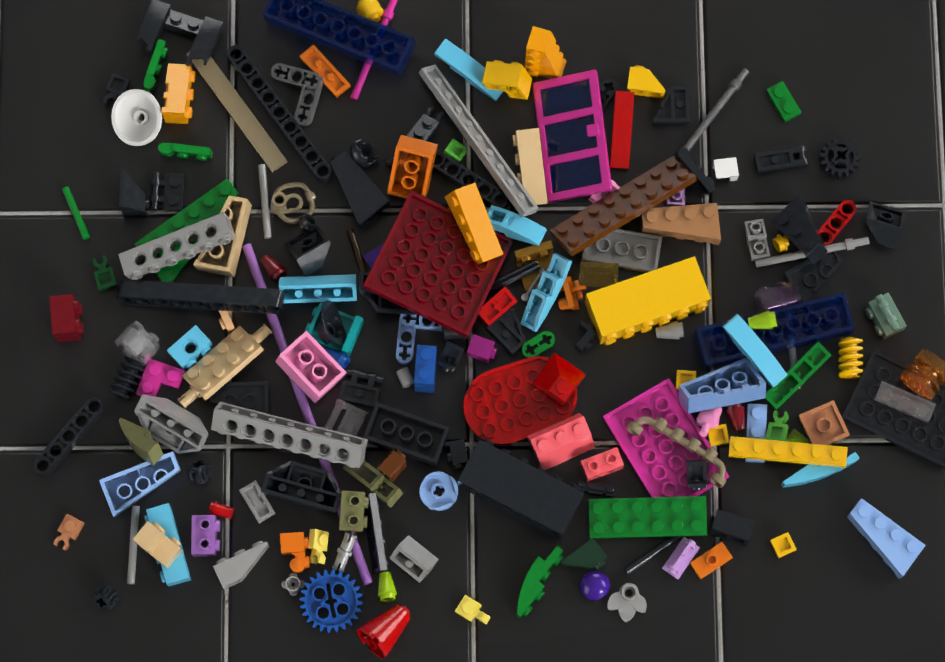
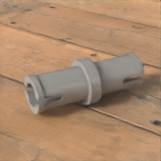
(344, 551)

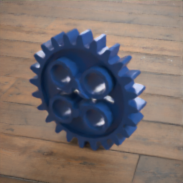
(348, 597)

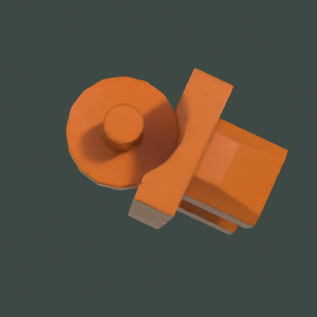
(571, 291)

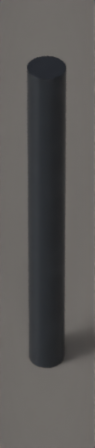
(652, 553)

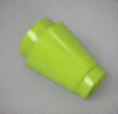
(763, 320)
(386, 587)

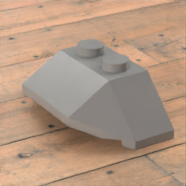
(171, 424)

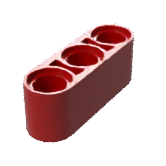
(839, 217)

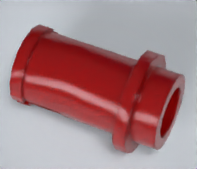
(221, 510)

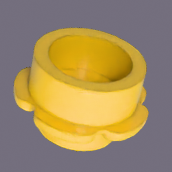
(780, 243)

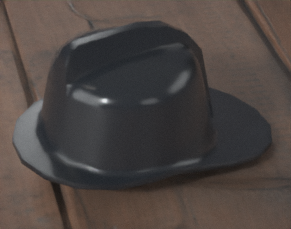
(330, 325)

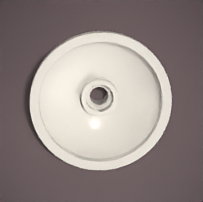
(128, 119)

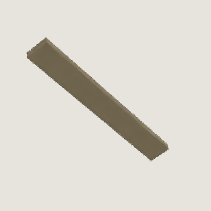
(240, 113)

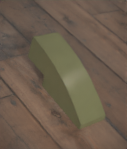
(141, 441)
(375, 483)

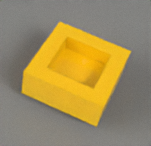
(684, 376)
(718, 436)
(783, 545)

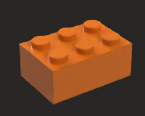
(412, 167)

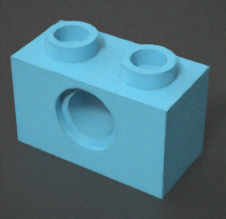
(192, 337)

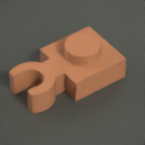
(69, 528)

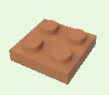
(824, 424)

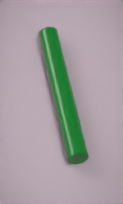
(75, 212)

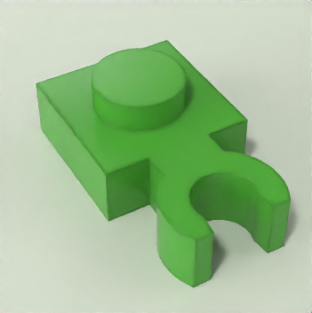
(778, 429)

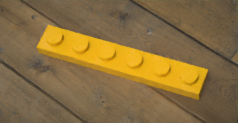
(788, 452)

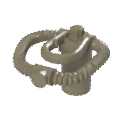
(279, 201)

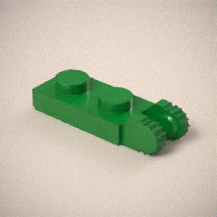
(154, 66)
(184, 151)

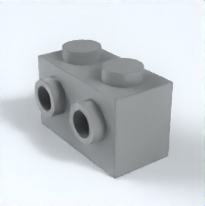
(414, 558)

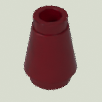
(273, 268)
(736, 416)

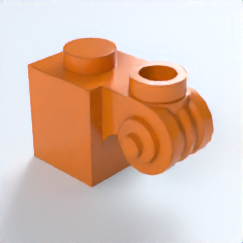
(295, 545)

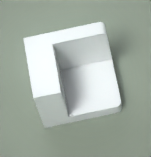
(726, 168)

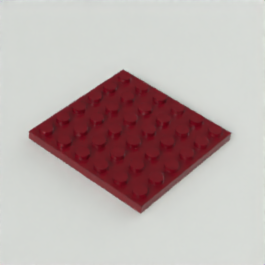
(432, 268)

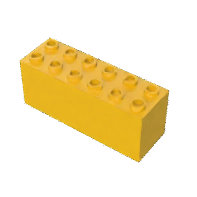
(647, 301)

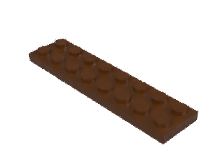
(622, 205)

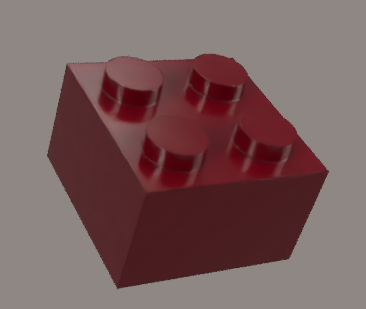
(65, 318)

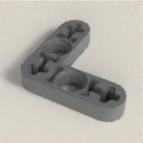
(307, 88)

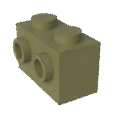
(352, 511)

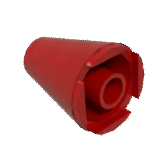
(384, 630)

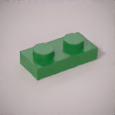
(783, 101)

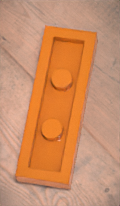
(319, 64)

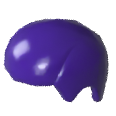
(594, 585)

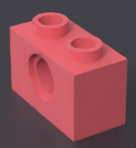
(601, 464)

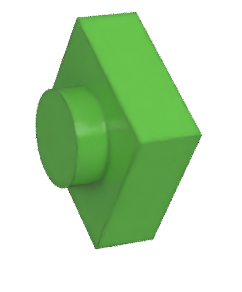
(455, 150)

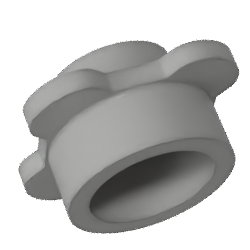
(293, 579)

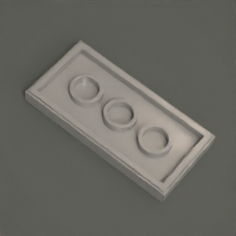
(628, 248)

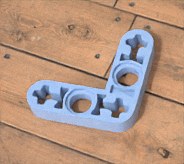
(410, 328)

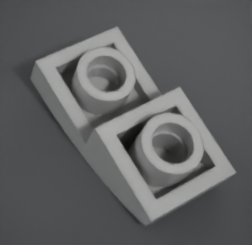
(756, 239)

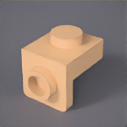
(226, 322)

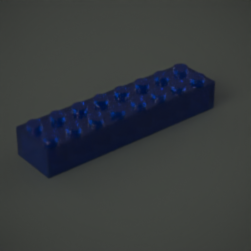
(343, 32)
(796, 327)

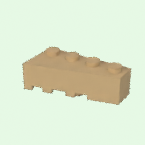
(530, 164)
(225, 258)

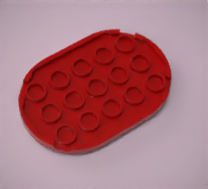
(508, 407)

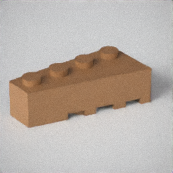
(684, 222)

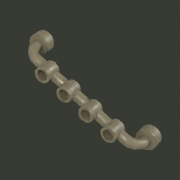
(691, 445)

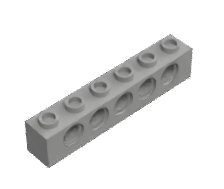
(131, 258)

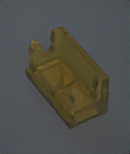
(598, 274)

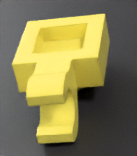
(318, 543)
(470, 609)

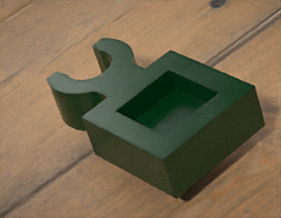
(105, 276)

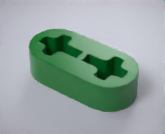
(535, 342)

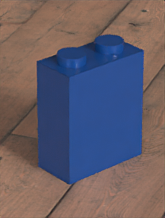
(425, 368)

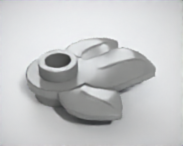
(627, 605)

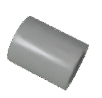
(405, 377)

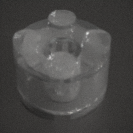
(138, 343)

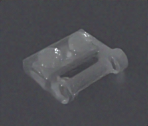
(351, 421)

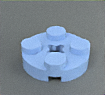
(429, 485)

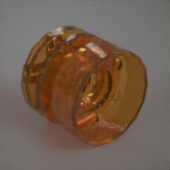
(925, 374)

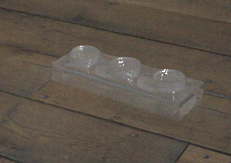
(905, 401)

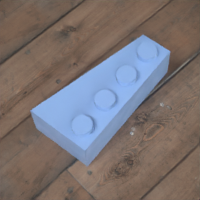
(136, 482)
(886, 537)

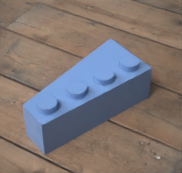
(723, 387)

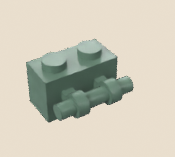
(885, 316)

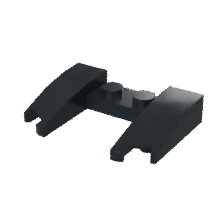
(204, 31)

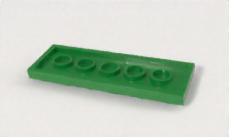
(648, 517)

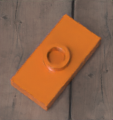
(711, 560)

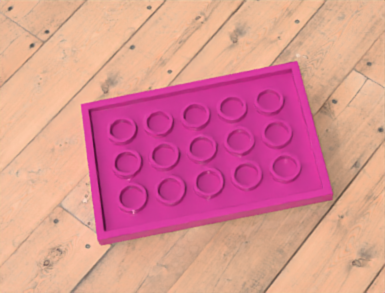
(653, 455)

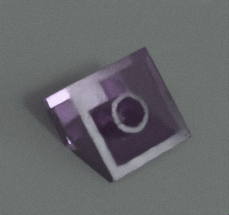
(776, 297)

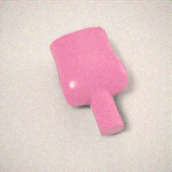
(708, 419)

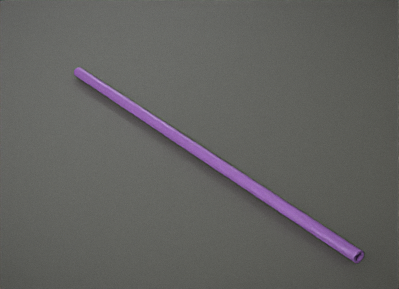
(303, 403)

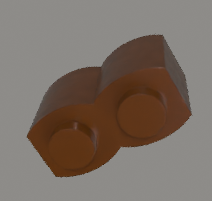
(392, 465)

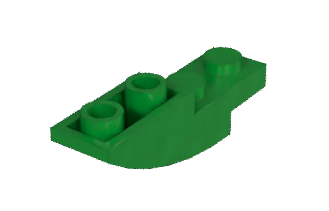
(532, 587)

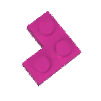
(157, 374)

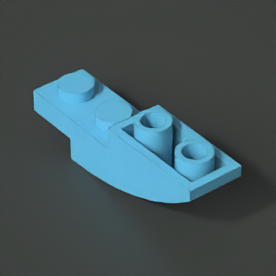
(515, 226)

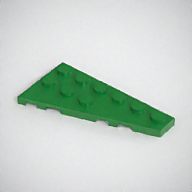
(201, 209)

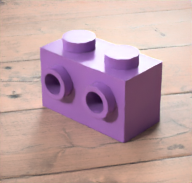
(204, 535)

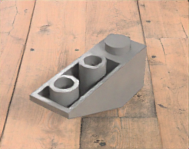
(235, 569)

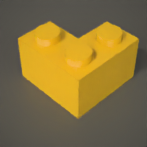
(508, 78)

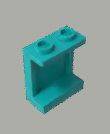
(351, 325)

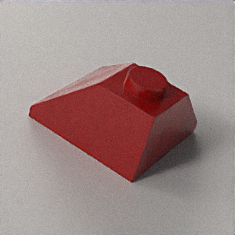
(559, 379)

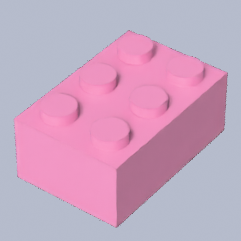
(310, 367)

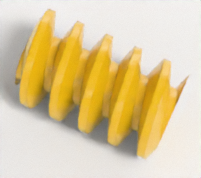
(849, 357)

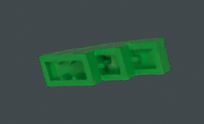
(797, 375)

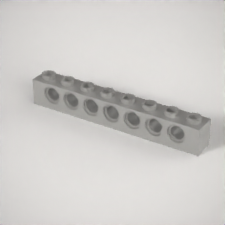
(299, 431)

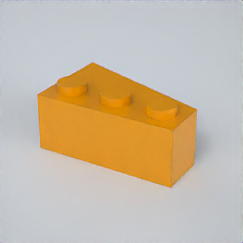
(178, 94)

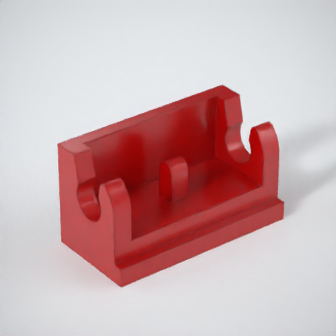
(496, 306)

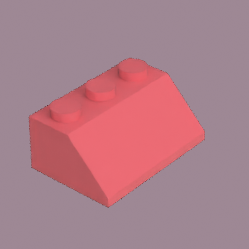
(561, 441)

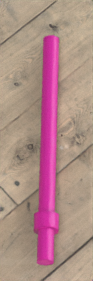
(386, 17)

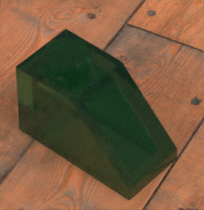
(586, 557)

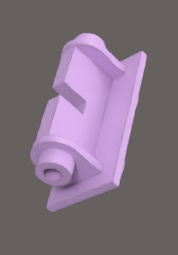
(681, 557)

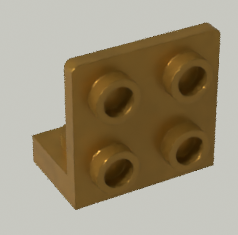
(543, 255)

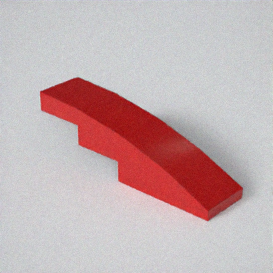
(622, 129)

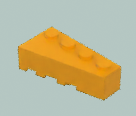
(543, 55)
(474, 223)

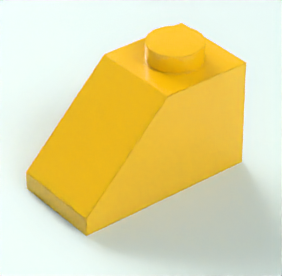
(644, 83)

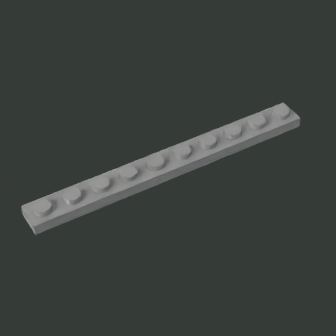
(478, 141)

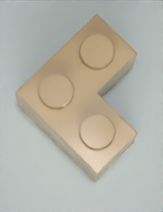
(154, 542)

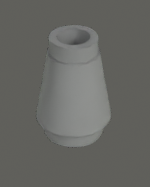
(670, 331)

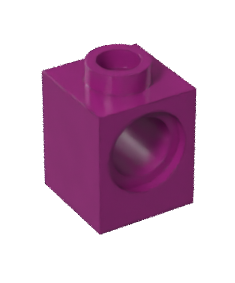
(481, 349)

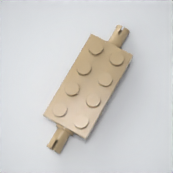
(222, 363)

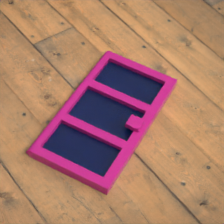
(572, 136)

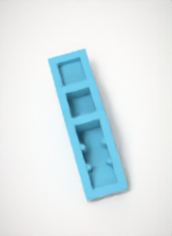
(465, 66)
(546, 292)
(755, 350)
(814, 472)

